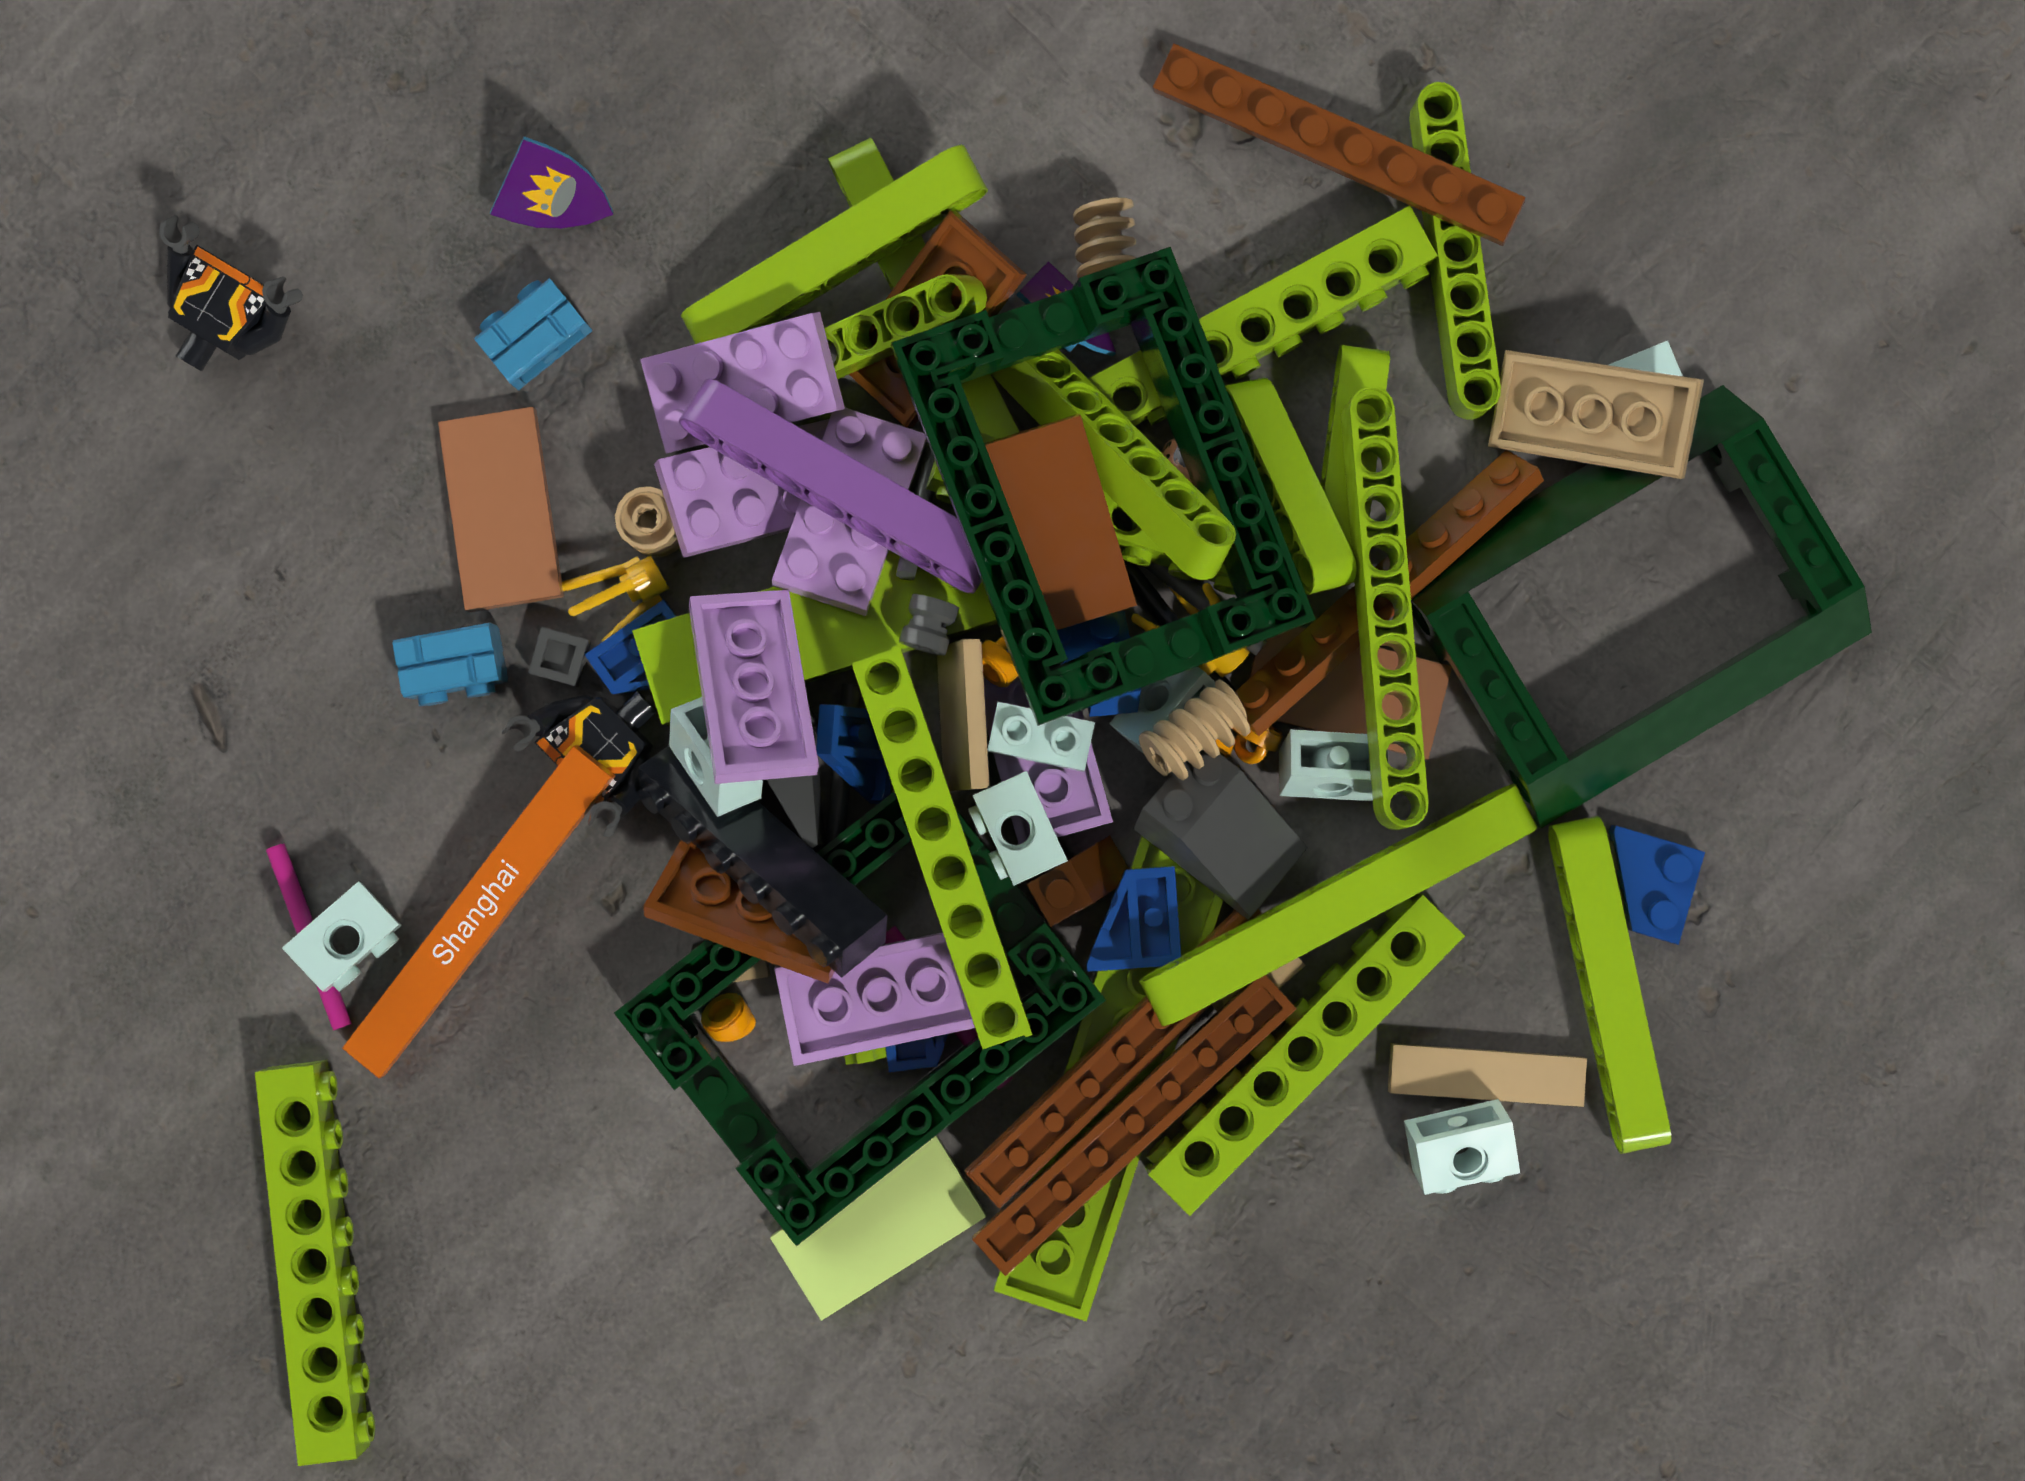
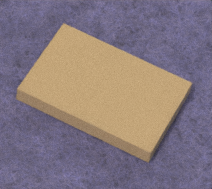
(963, 716)

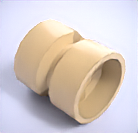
(646, 522)

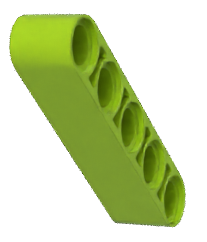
(893, 320)
(1353, 370)
(1294, 491)

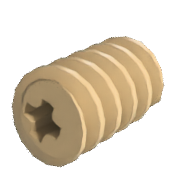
(1102, 234)
(1195, 730)

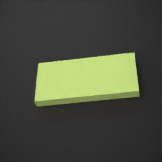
(883, 1230)

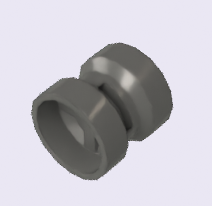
(929, 622)

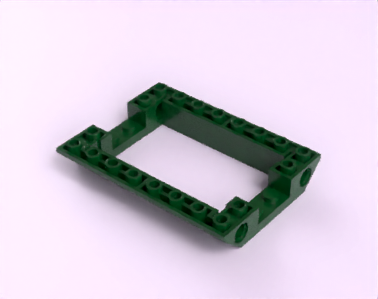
(1158, 307)
(1816, 576)
(807, 1196)

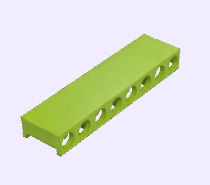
(826, 634)
(941, 848)

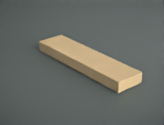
(1487, 1074)

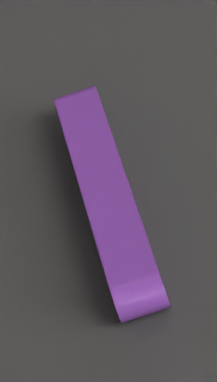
(832, 482)

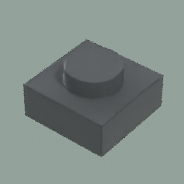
(559, 656)

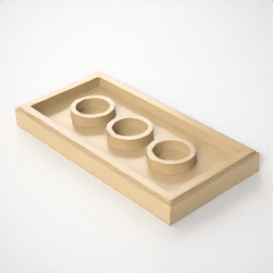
(1596, 413)

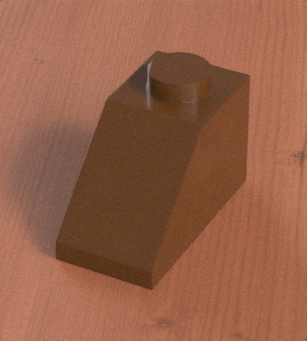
(1078, 881)

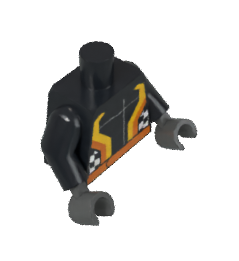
(220, 301)
(601, 731)

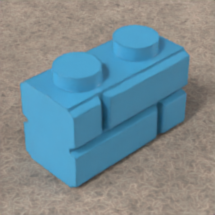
(531, 332)
(450, 662)

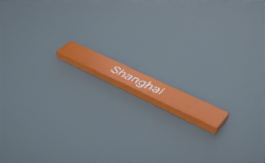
(479, 911)

